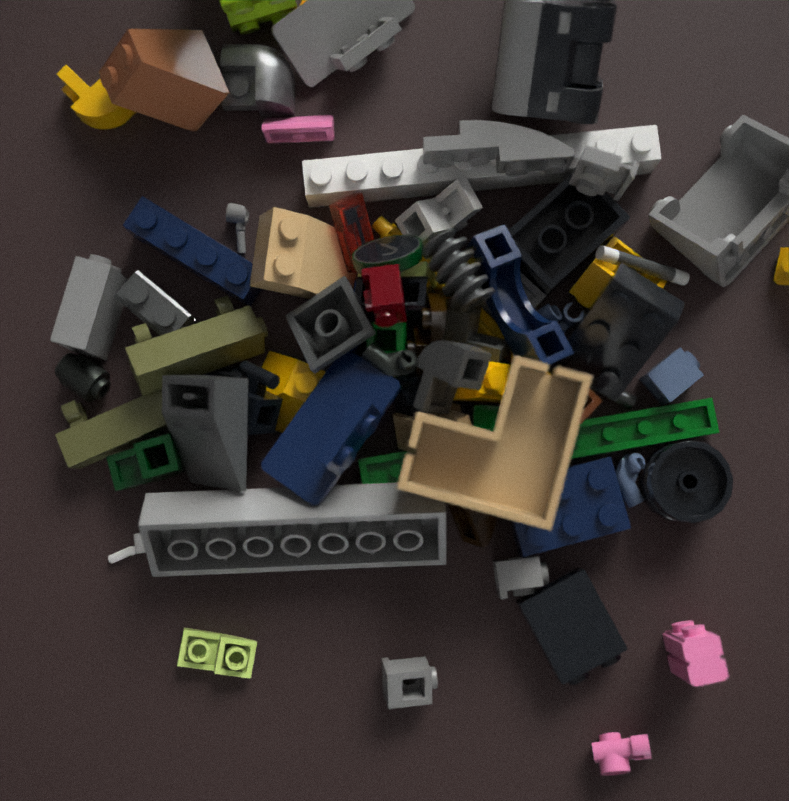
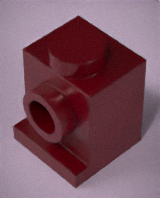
(384, 294)

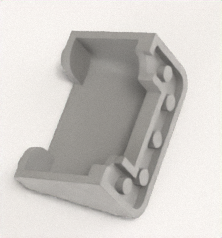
(733, 205)

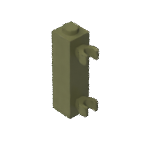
(196, 348)
(111, 431)

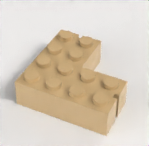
(516, 466)

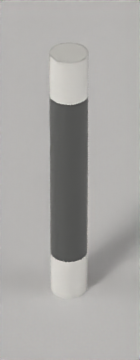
(642, 265)

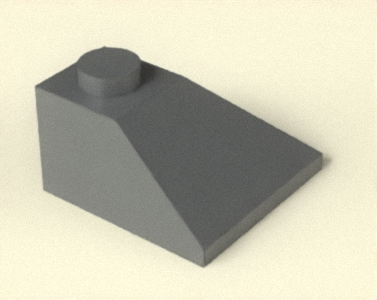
(330, 324)

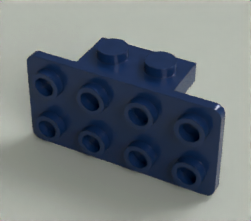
(331, 427)

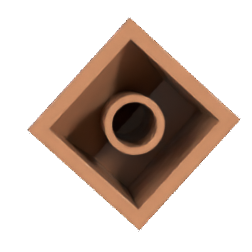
(165, 76)

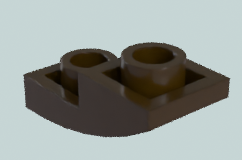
(432, 329)

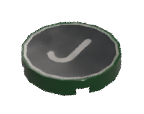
(389, 250)

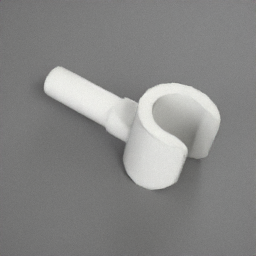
(131, 550)

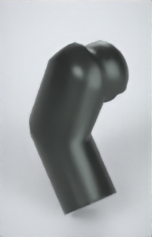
(392, 363)

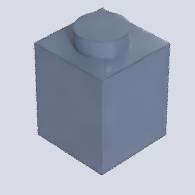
(672, 376)

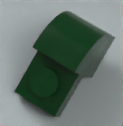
(145, 463)

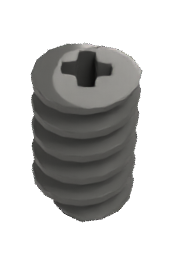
(455, 272)

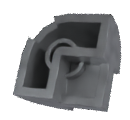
(257, 80)

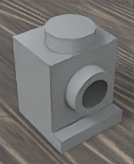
(519, 575)
(408, 682)

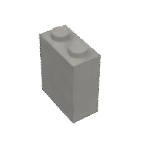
(89, 308)

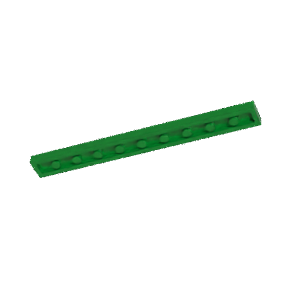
(596, 435)

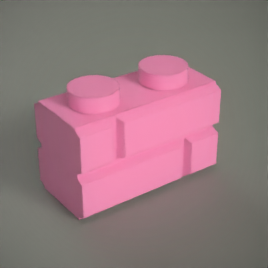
(695, 654)

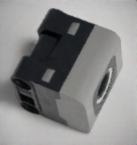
(552, 58)

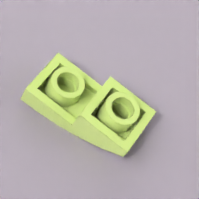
(217, 652)

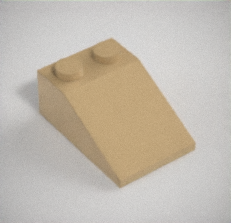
(296, 254)

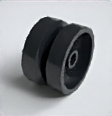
(707, 477)

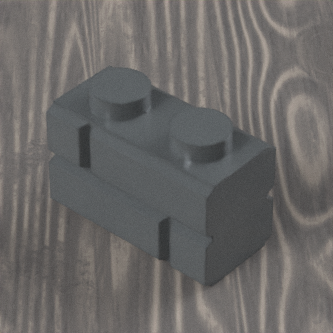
(153, 305)

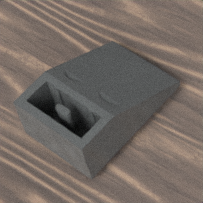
(208, 427)

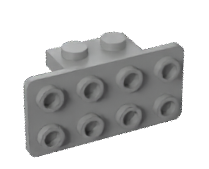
(338, 34)

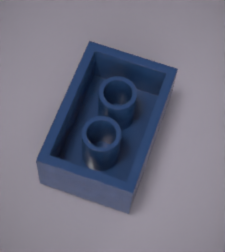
(586, 510)

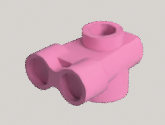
(614, 753)

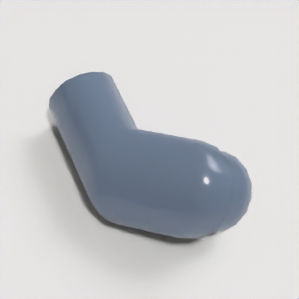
(627, 474)

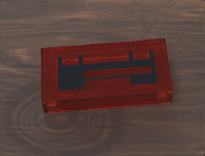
(351, 225)

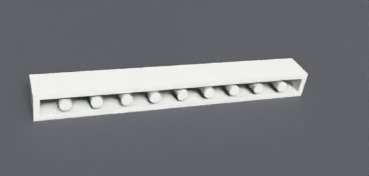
(406, 176)

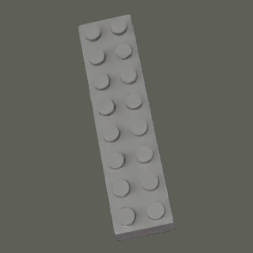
(285, 533)

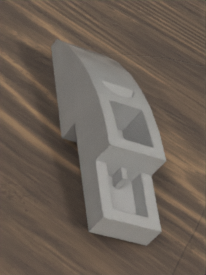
(511, 145)

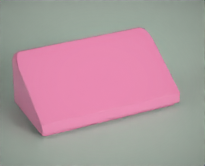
(298, 129)

